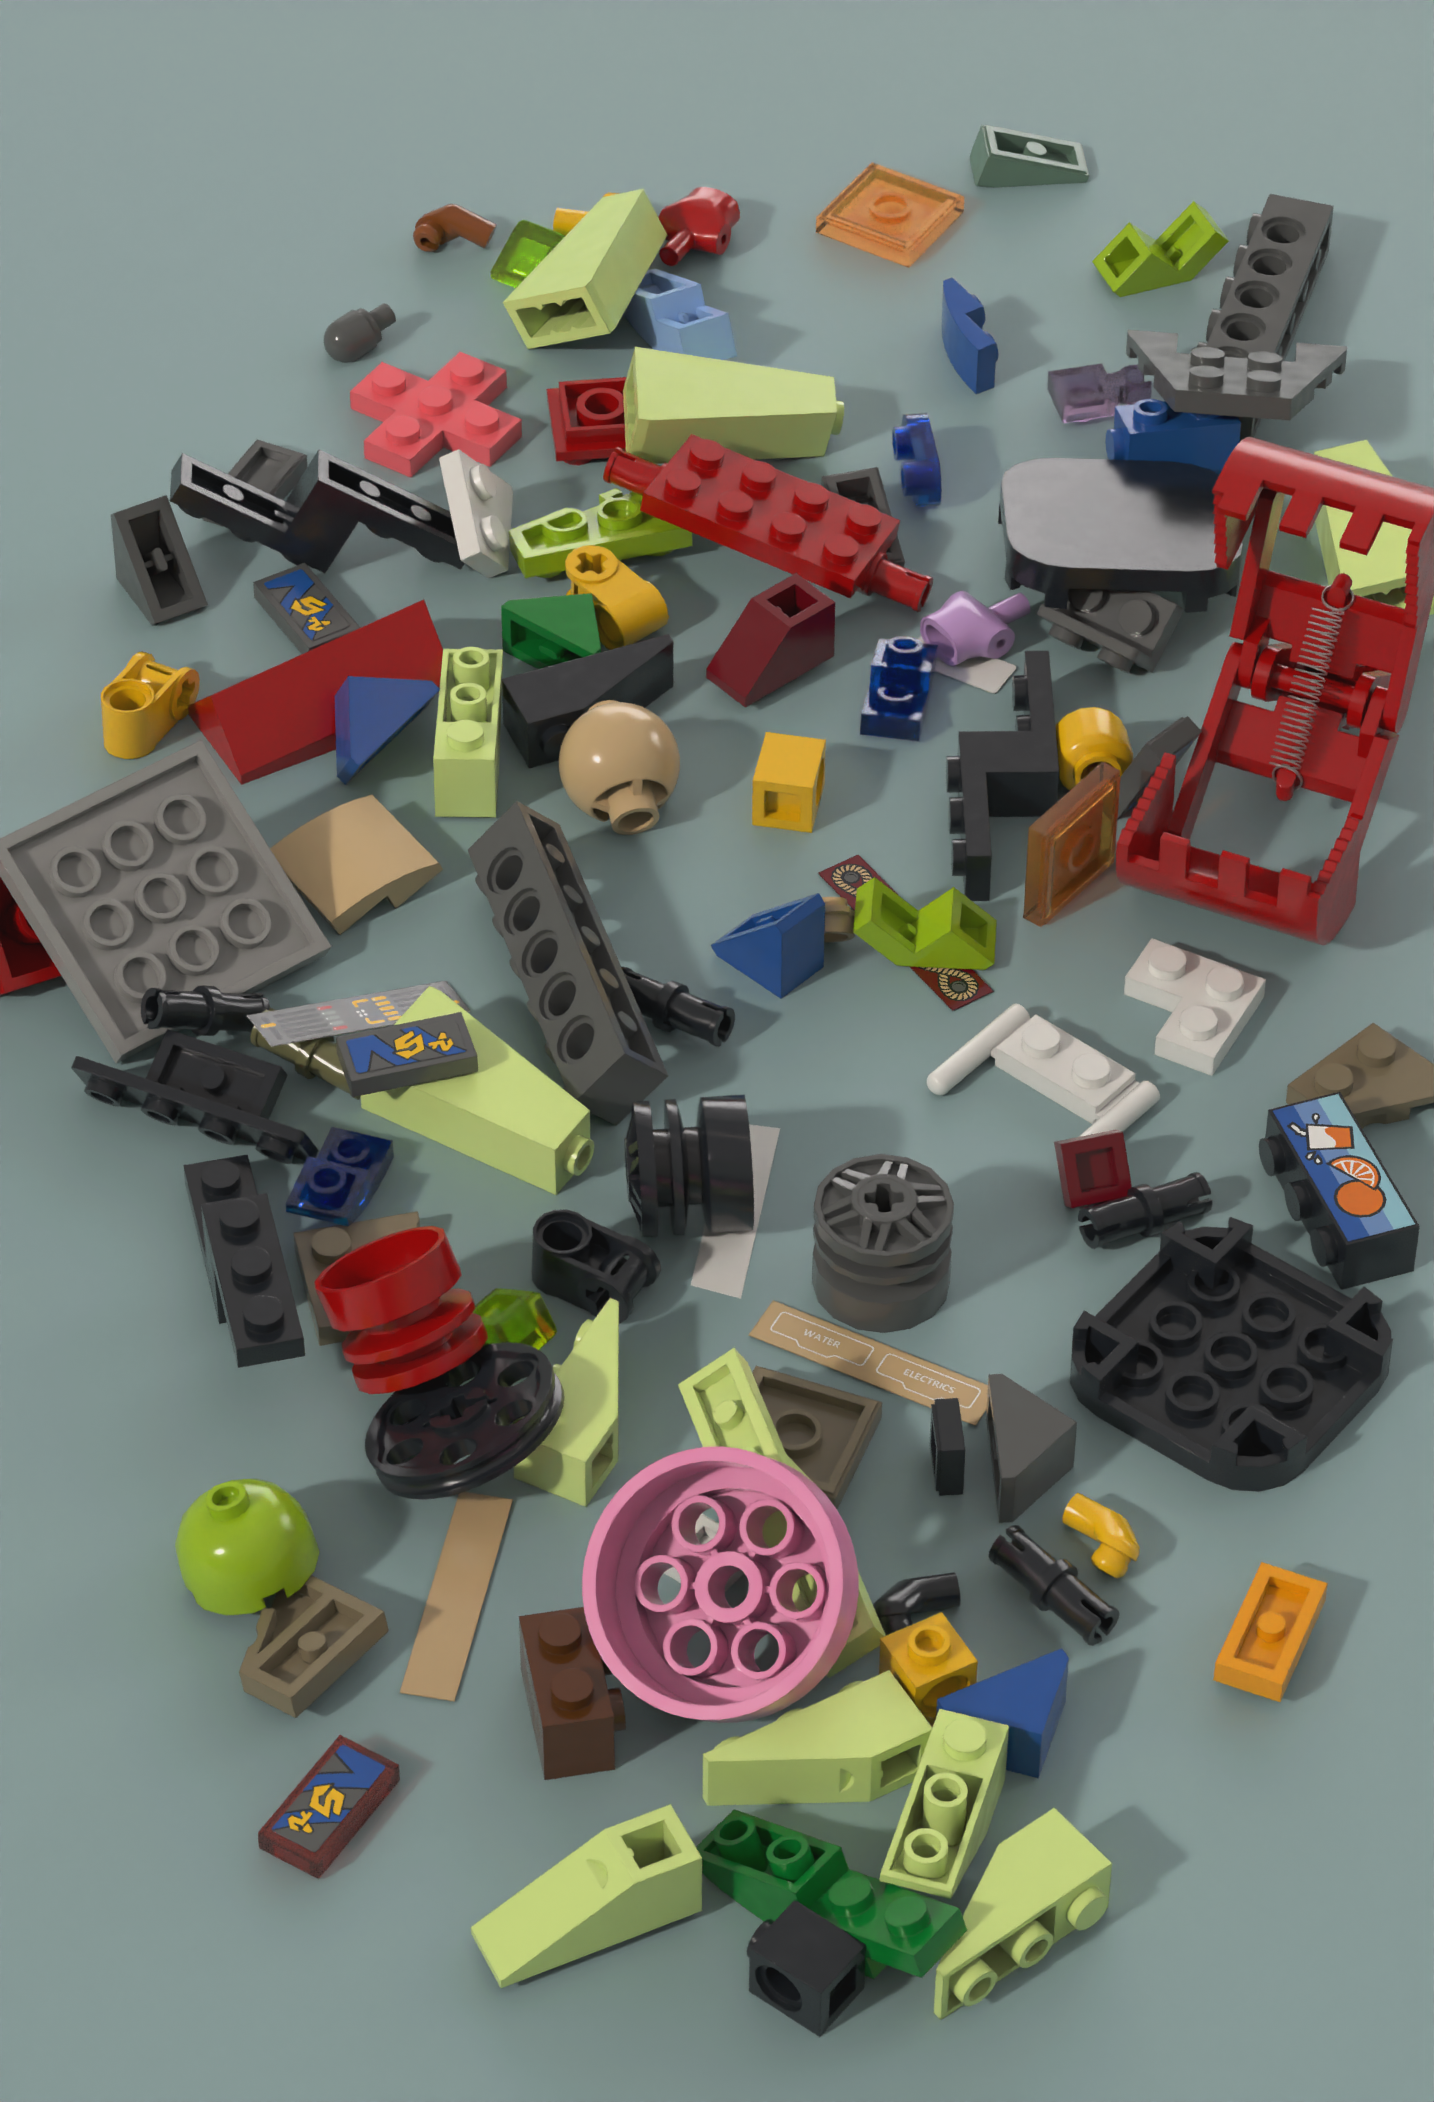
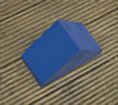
(372, 715)
(778, 945)
(1025, 1699)

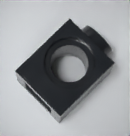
(806, 1967)

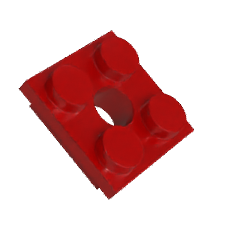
(587, 419)

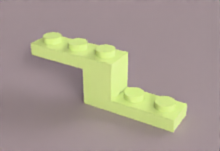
(733, 1414)

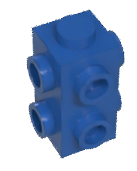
(1157, 433)

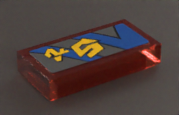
(329, 1806)

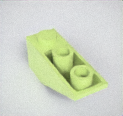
(468, 733)
(586, 1436)
(829, 1752)
(948, 1804)
(595, 1898)
(1029, 1898)

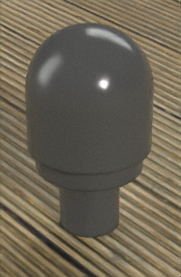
(357, 332)

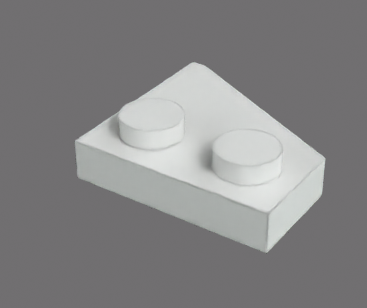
(479, 512)

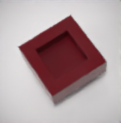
(1093, 1168)

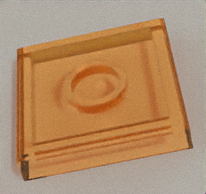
(890, 214)
(1071, 844)

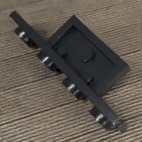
(207, 1086)

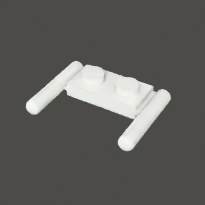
(1055, 1067)

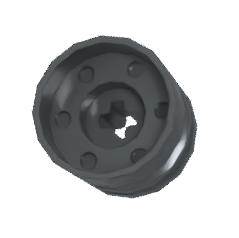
(882, 1243)

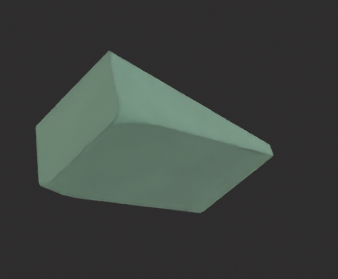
(1025, 159)

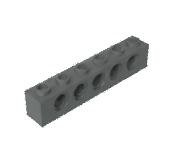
(1271, 282)
(566, 963)

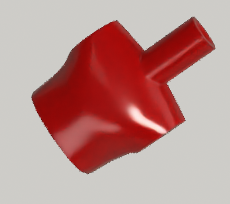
(699, 223)

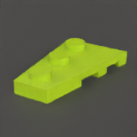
(614, 524)

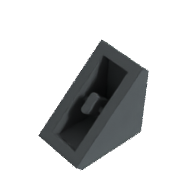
(155, 561)
(1027, 1443)

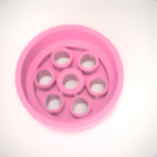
(653, 1529)

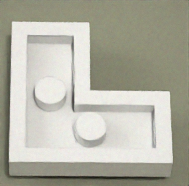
(1205, 998)

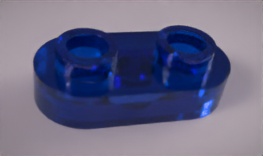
(921, 463)

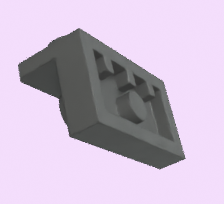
(1123, 623)

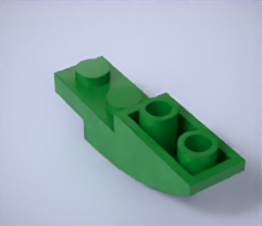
(773, 1865)

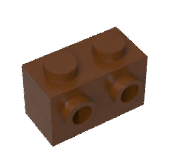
(568, 1694)

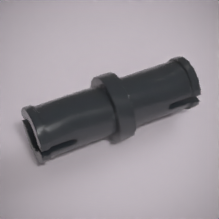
(675, 1008)
(201, 1010)
(1145, 1210)
(1053, 1585)

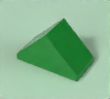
(550, 629)

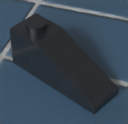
(547, 701)

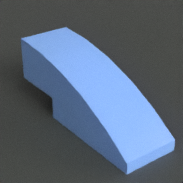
(674, 318)

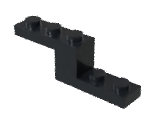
(317, 513)
(1003, 775)
(244, 1261)

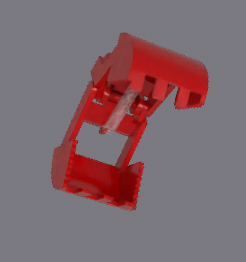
(1338, 668)

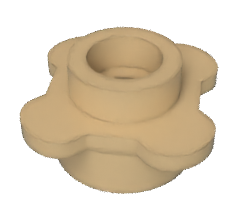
(838, 920)

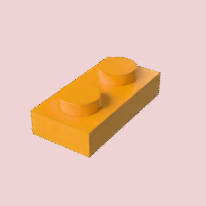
(1270, 1632)

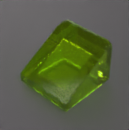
(523, 252)
(516, 1317)

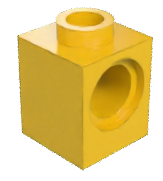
(788, 782)
(928, 1662)

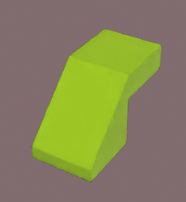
(1140, 263)
(940, 935)

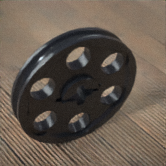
(465, 1422)

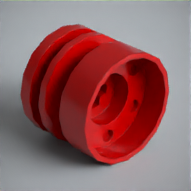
(401, 1310)

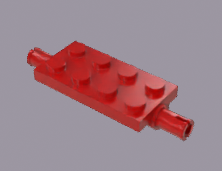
(772, 518)

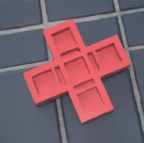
(435, 414)

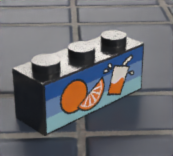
(1339, 1191)

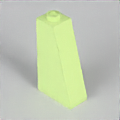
(590, 273)
(734, 403)
(1382, 571)
(499, 1115)

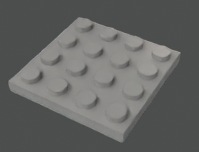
(157, 891)

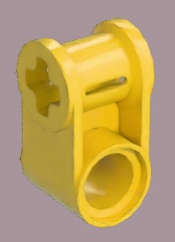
(623, 601)
(145, 705)

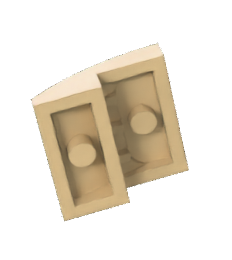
(354, 861)

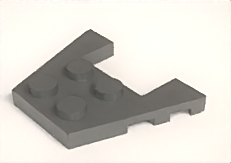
(1232, 385)

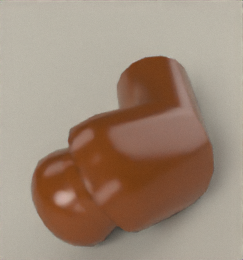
(450, 223)

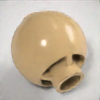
(620, 765)

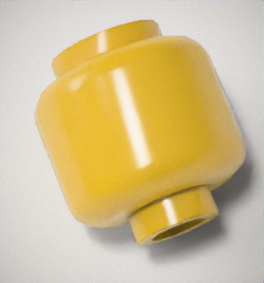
(1088, 739)

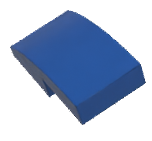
(966, 344)

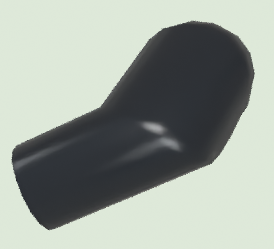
(916, 1596)

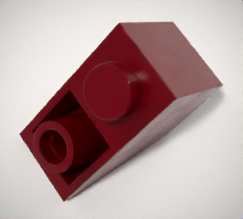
(775, 640)

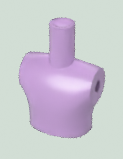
(970, 629)

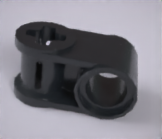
(587, 1262)

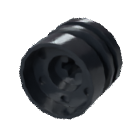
(691, 1165)

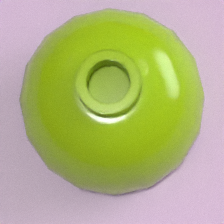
(244, 1546)

